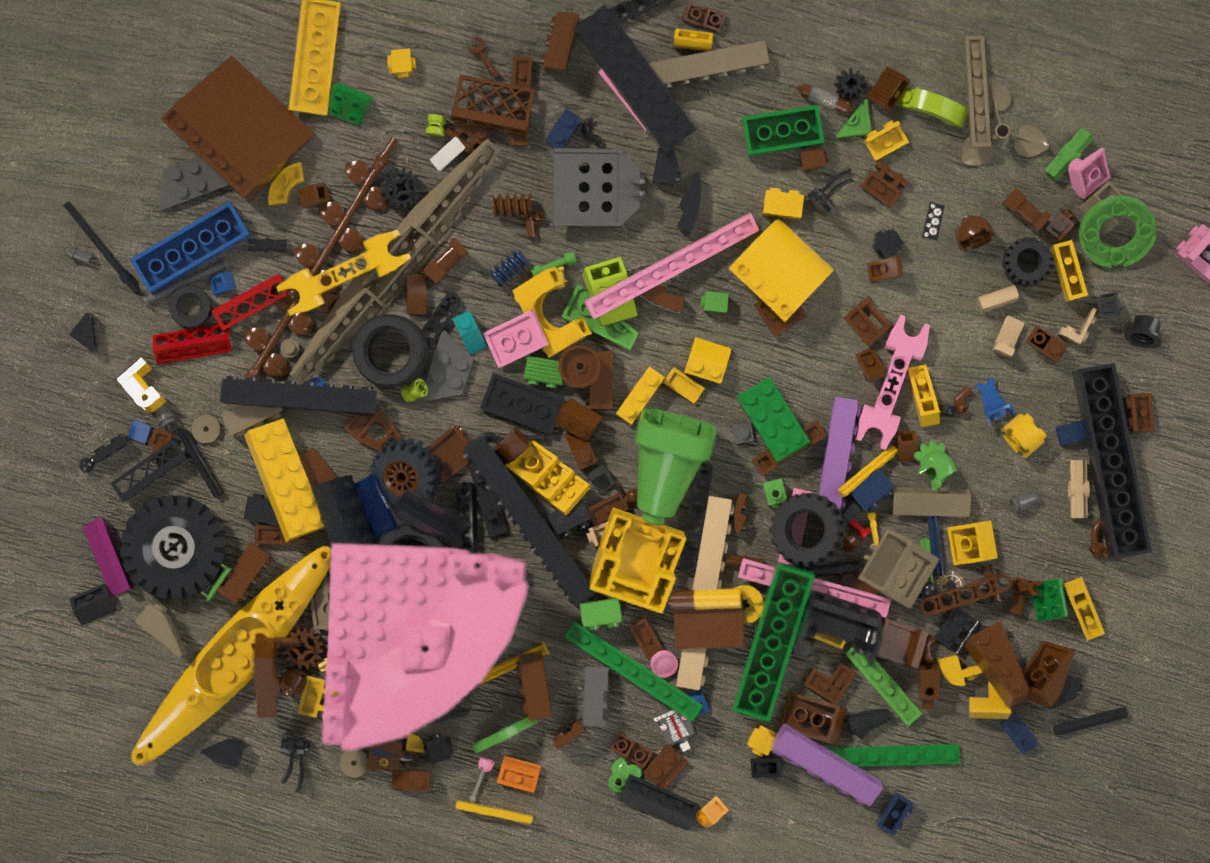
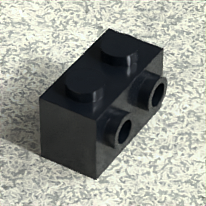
(575, 520)

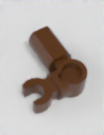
(1022, 586)

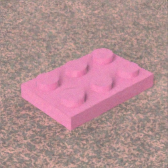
(516, 338)

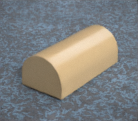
(998, 298)

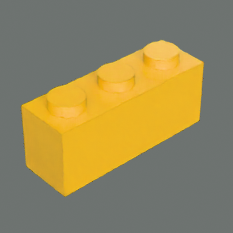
(1069, 271)
(640, 395)

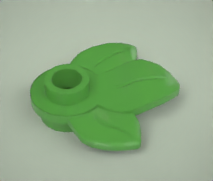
(620, 771)

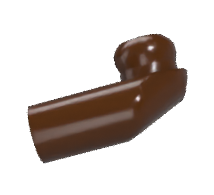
(960, 400)

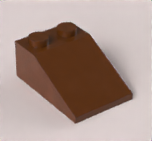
(1047, 673)
(813, 718)

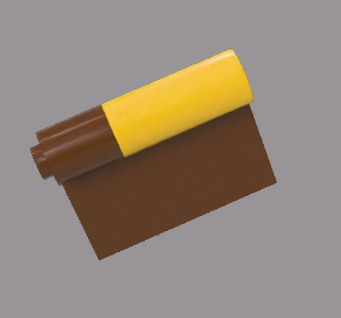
(708, 618)

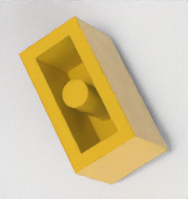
(783, 204)

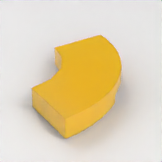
(284, 183)

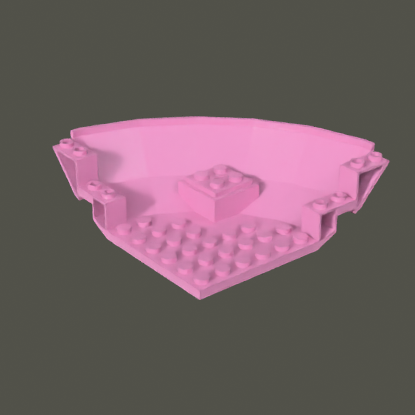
(390, 606)

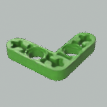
(503, 734)

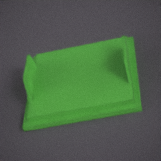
(213, 593)

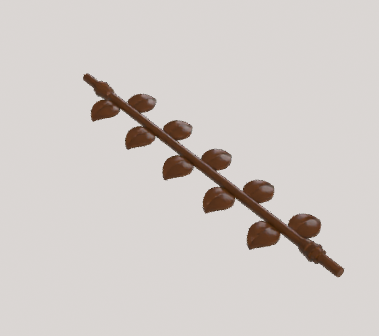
(309, 256)

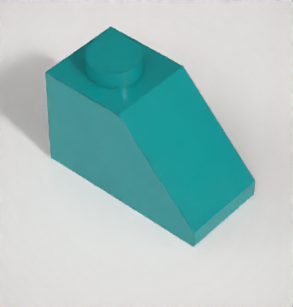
(469, 332)

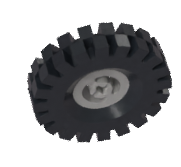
(155, 524)

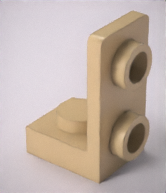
(1070, 333)
(1008, 336)

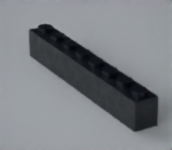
(300, 397)

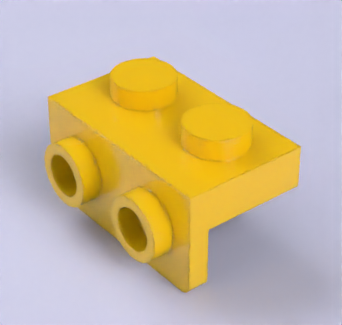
(886, 140)

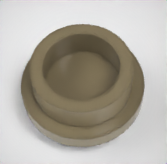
(289, 348)

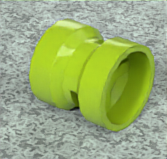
(436, 125)
(414, 390)

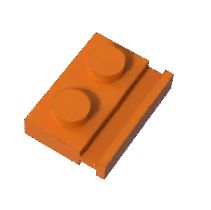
(519, 774)

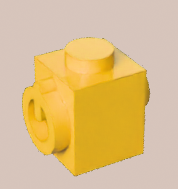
(401, 63)
(761, 741)

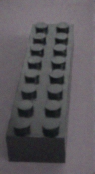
(634, 79)

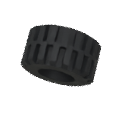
(1039, 250)

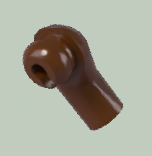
(531, 223)
(926, 655)

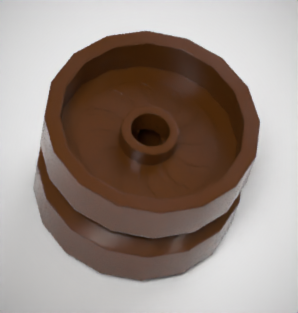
(579, 378)

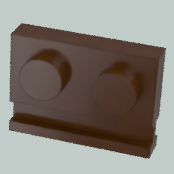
(665, 767)

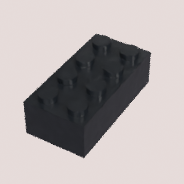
(342, 512)

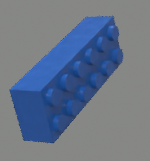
(190, 248)

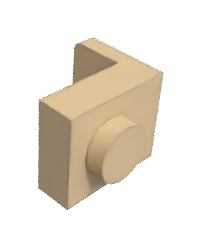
(595, 534)

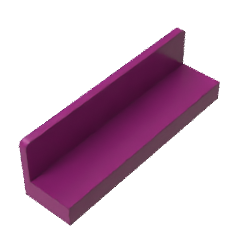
(107, 556)

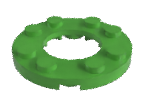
(1130, 252)

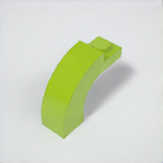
(934, 105)

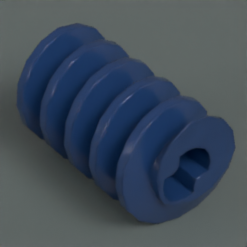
(510, 268)

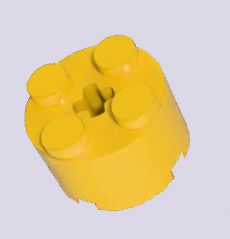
(1023, 435)
(755, 603)

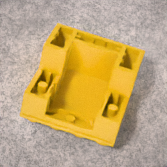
(781, 269)
(637, 560)

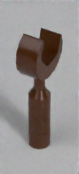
(485, 60)
(280, 641)

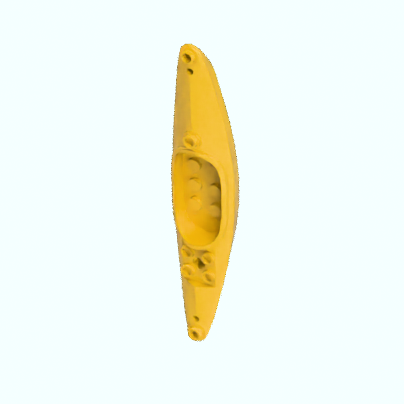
(227, 661)

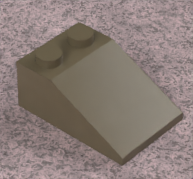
(161, 626)

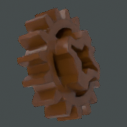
(302, 656)

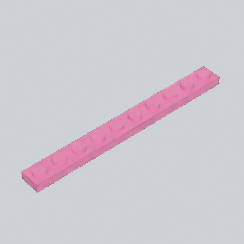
(671, 265)

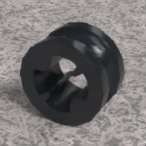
(947, 409)

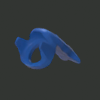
(994, 406)

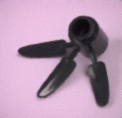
(820, 200)
(295, 747)

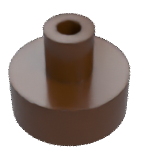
(849, 543)

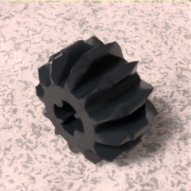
(857, 88)

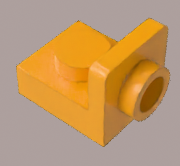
(711, 812)

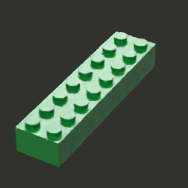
(773, 641)

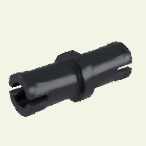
(267, 245)

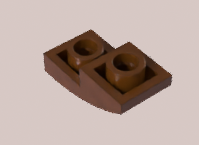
(703, 17)
(415, 293)
(739, 519)
(632, 750)

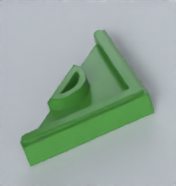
(858, 124)

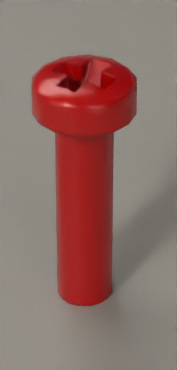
(859, 528)

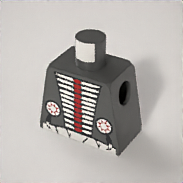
(675, 728)

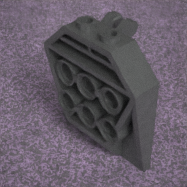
(624, 180)

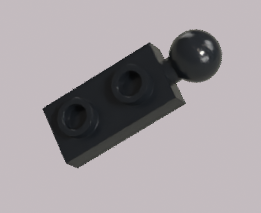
(87, 464)

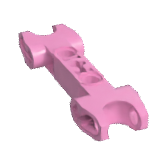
(904, 349)

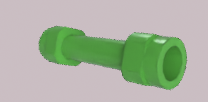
(569, 258)

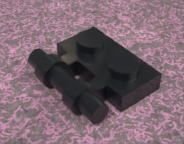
(952, 627)

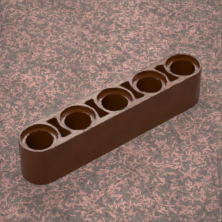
(958, 600)

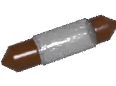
(825, 98)

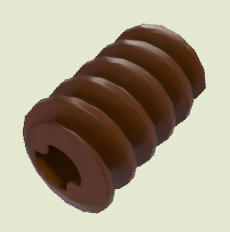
(512, 205)

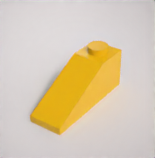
(924, 396)
(1084, 608)

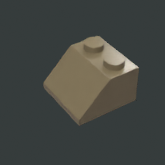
(1106, 191)

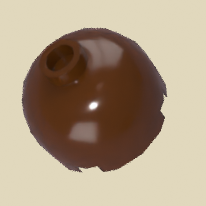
(973, 232)

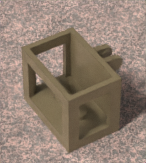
(898, 568)

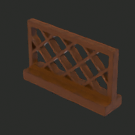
(487, 120)

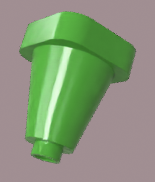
(668, 460)

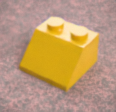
(707, 361)
(972, 543)

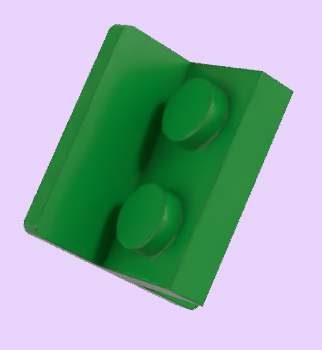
(348, 104)
(1052, 602)

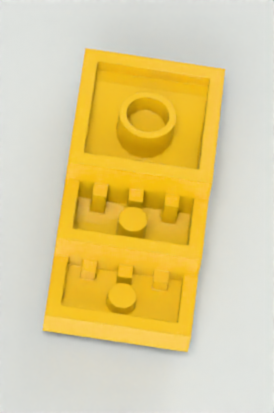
(549, 477)

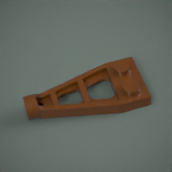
(361, 423)

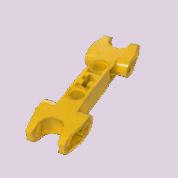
(311, 287)

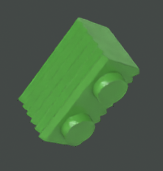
(542, 371)

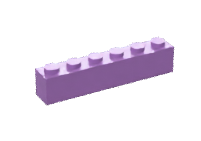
(838, 448)
(827, 765)

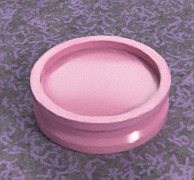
(664, 664)

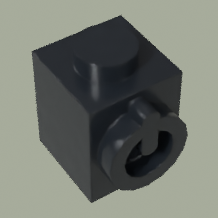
(887, 243)
(439, 748)

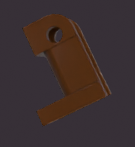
(1025, 211)
(438, 269)

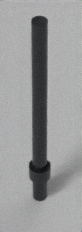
(124, 275)

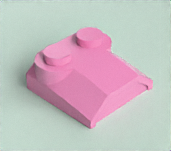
(1089, 173)

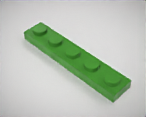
(885, 687)

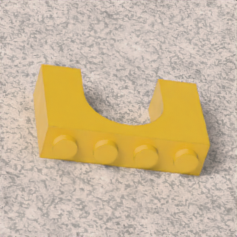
(531, 297)

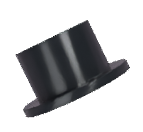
(1144, 332)

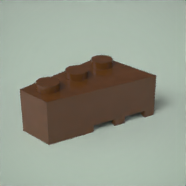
(245, 573)

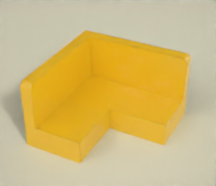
(990, 707)

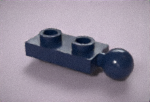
(1019, 733)

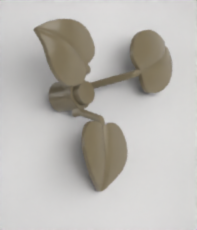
(1029, 140)

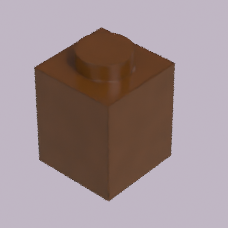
(813, 159)

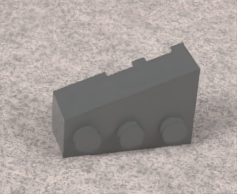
(594, 696)

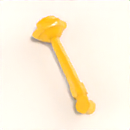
(873, 525)

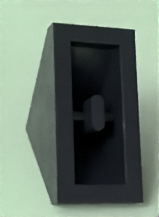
(85, 332)
(766, 767)

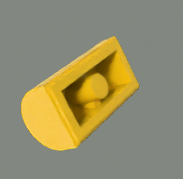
(693, 40)

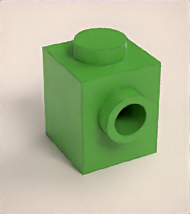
(774, 493)

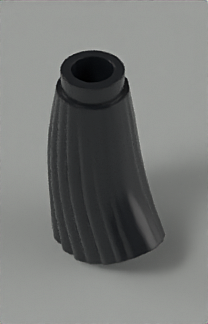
(864, 721)

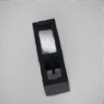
(690, 205)

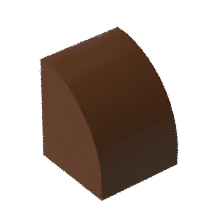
(313, 195)
(906, 445)

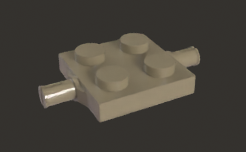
(320, 606)

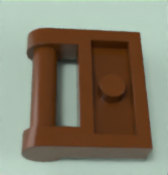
(863, 325)
(563, 738)

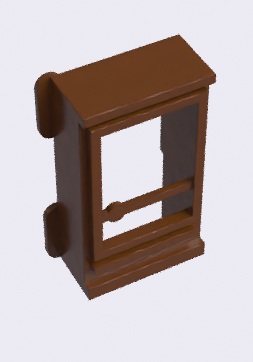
(265, 676)

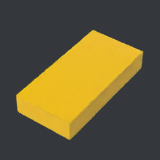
(684, 385)

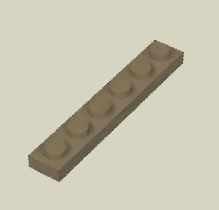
(977, 92)

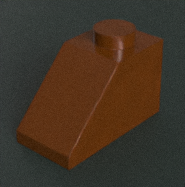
(511, 446)
(581, 451)
(411, 779)

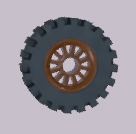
(393, 460)

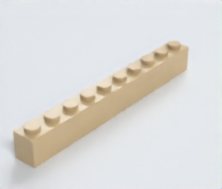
(706, 578)

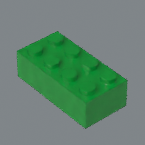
(782, 131)
(773, 420)

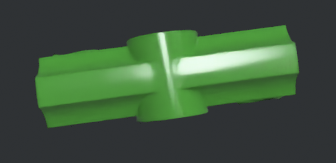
(1068, 153)

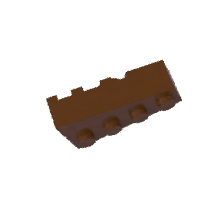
(998, 663)

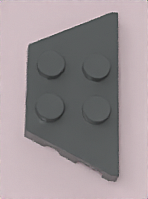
(188, 181)
(448, 369)

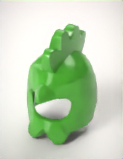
(935, 464)

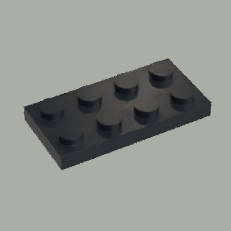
(522, 403)

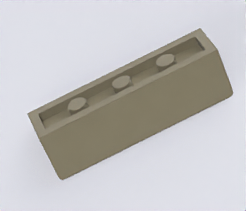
(930, 503)

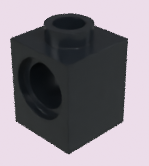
(1109, 305)

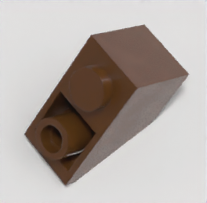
(1046, 344)

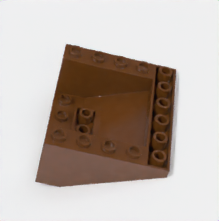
(238, 128)

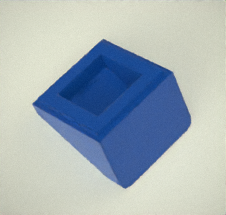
(222, 283)
(139, 431)
(699, 697)

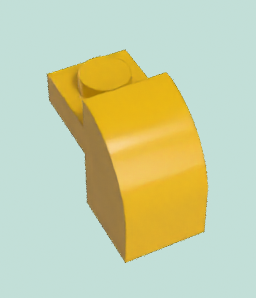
(952, 672)

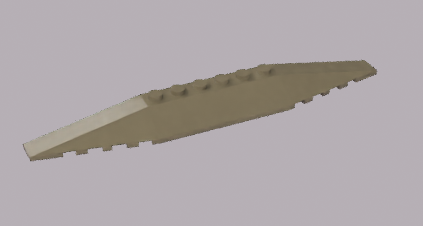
(419, 237)

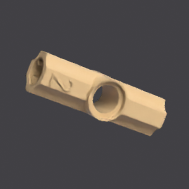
(1078, 489)

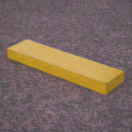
(493, 811)

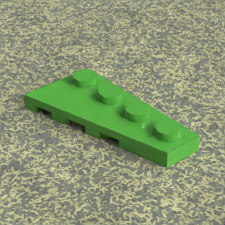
(616, 333)

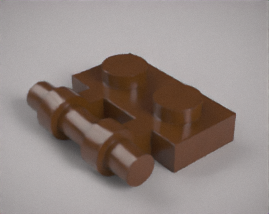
(476, 133)
(880, 188)

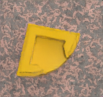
(414, 743)

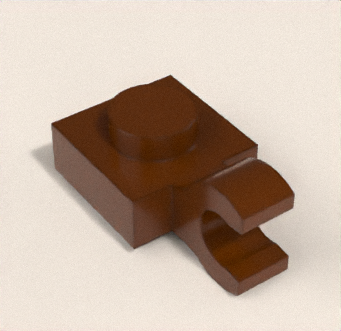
(159, 439)

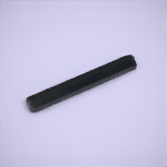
(200, 463)
(1090, 721)

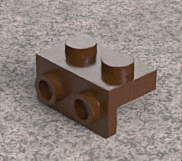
(1140, 412)

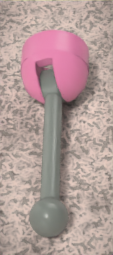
(485, 766)

